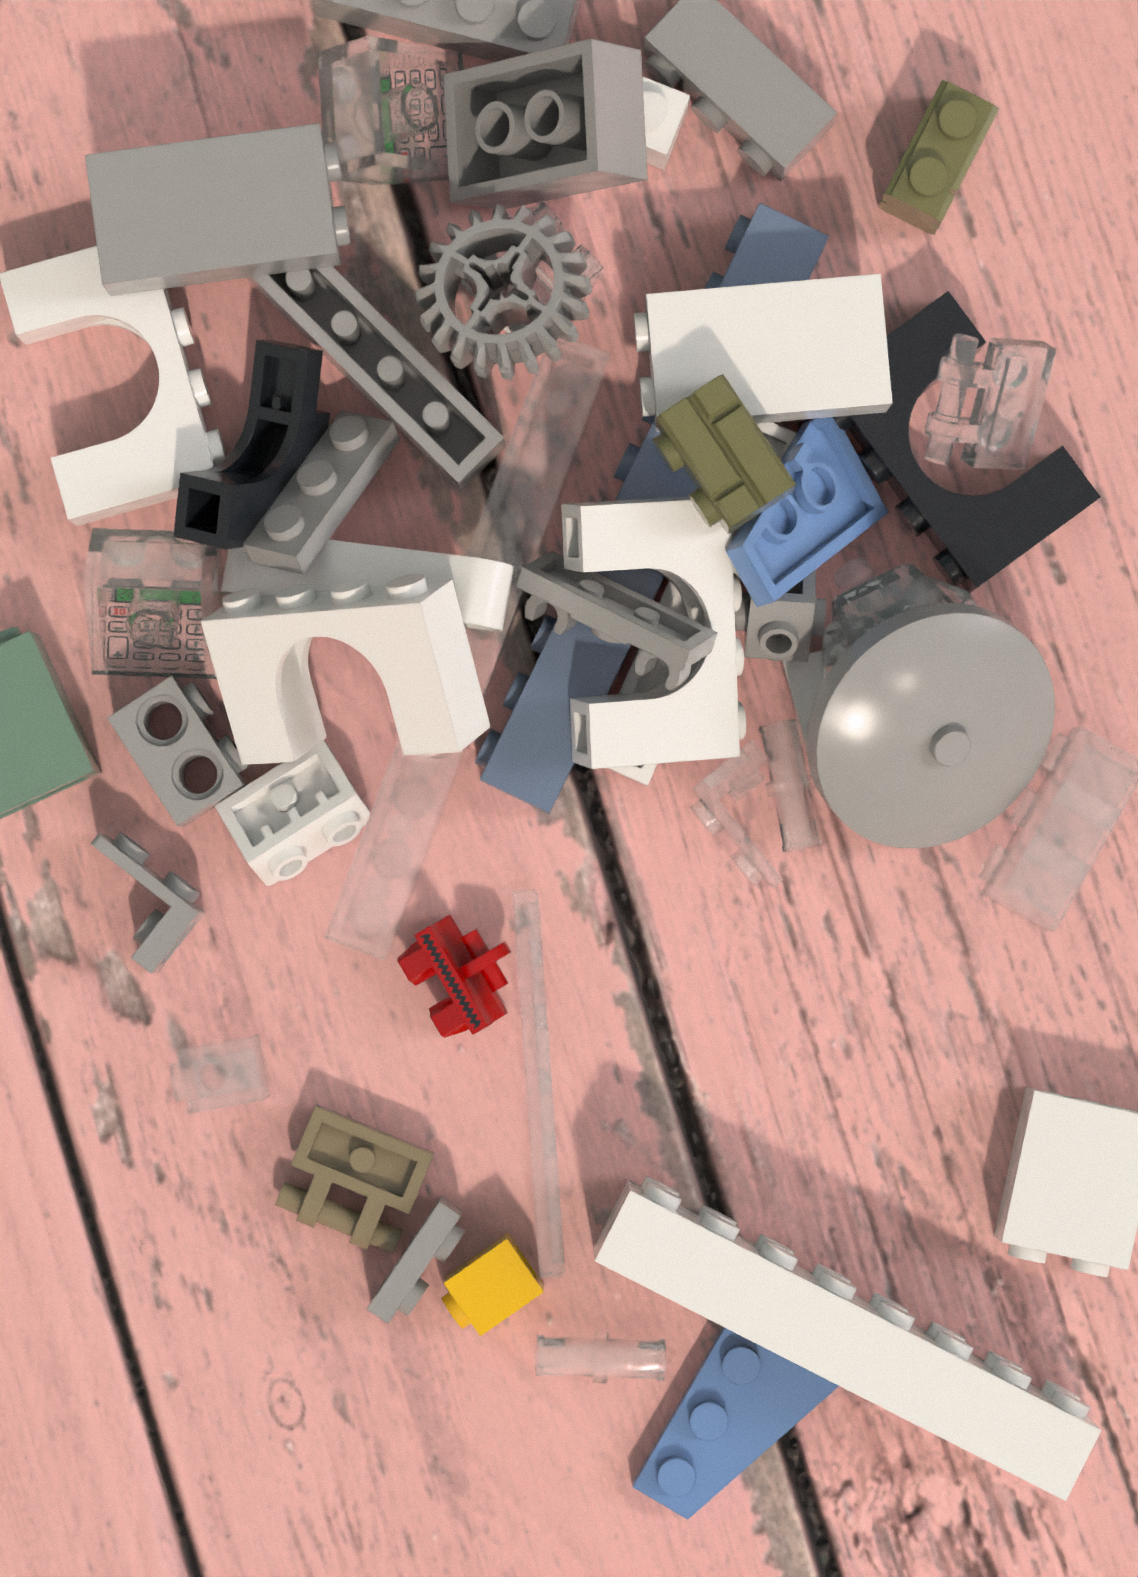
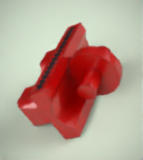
(466, 972)

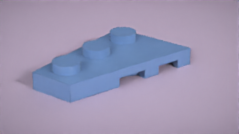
(815, 521)
(725, 1421)

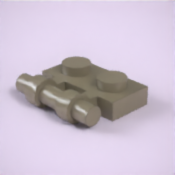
(363, 1161)

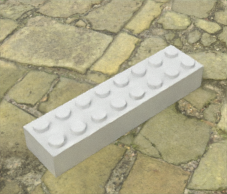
(847, 1340)

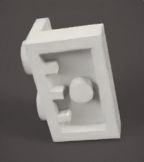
(294, 814)

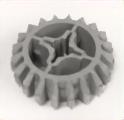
(526, 247)

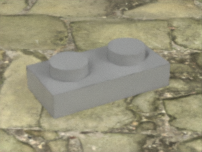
(434, 1239)

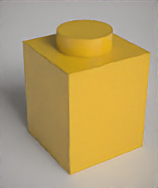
(491, 1286)

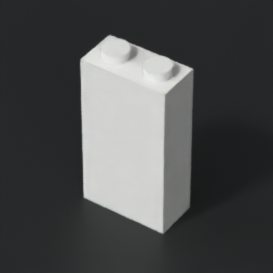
(781, 346)

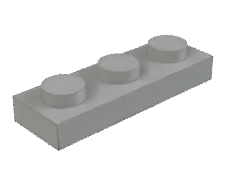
(321, 492)

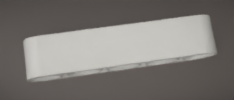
(479, 583)

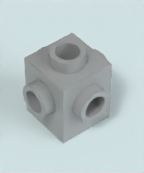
(785, 626)

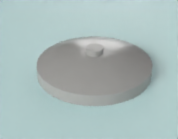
(930, 725)

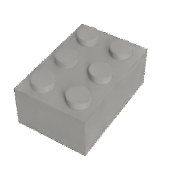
(546, 125)

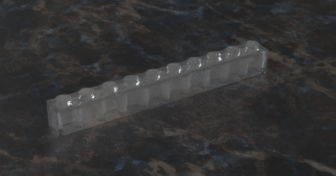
(508, 532)

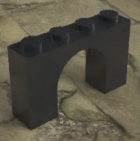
(971, 533)

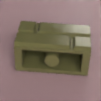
(938, 157)
(723, 455)

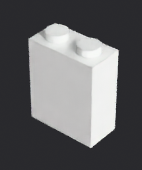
(1072, 1183)

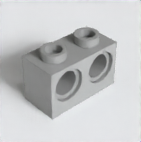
(166, 760)

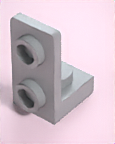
(159, 933)

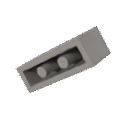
(737, 85)

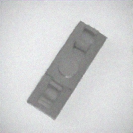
(616, 616)

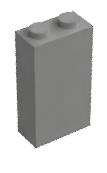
(216, 209)

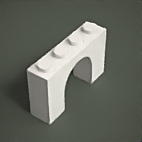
(172, 439)
(402, 628)
(703, 713)

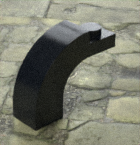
(279, 433)

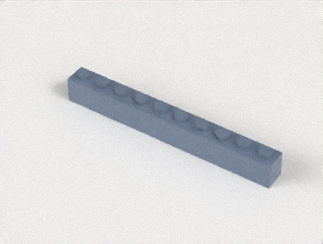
(536, 744)

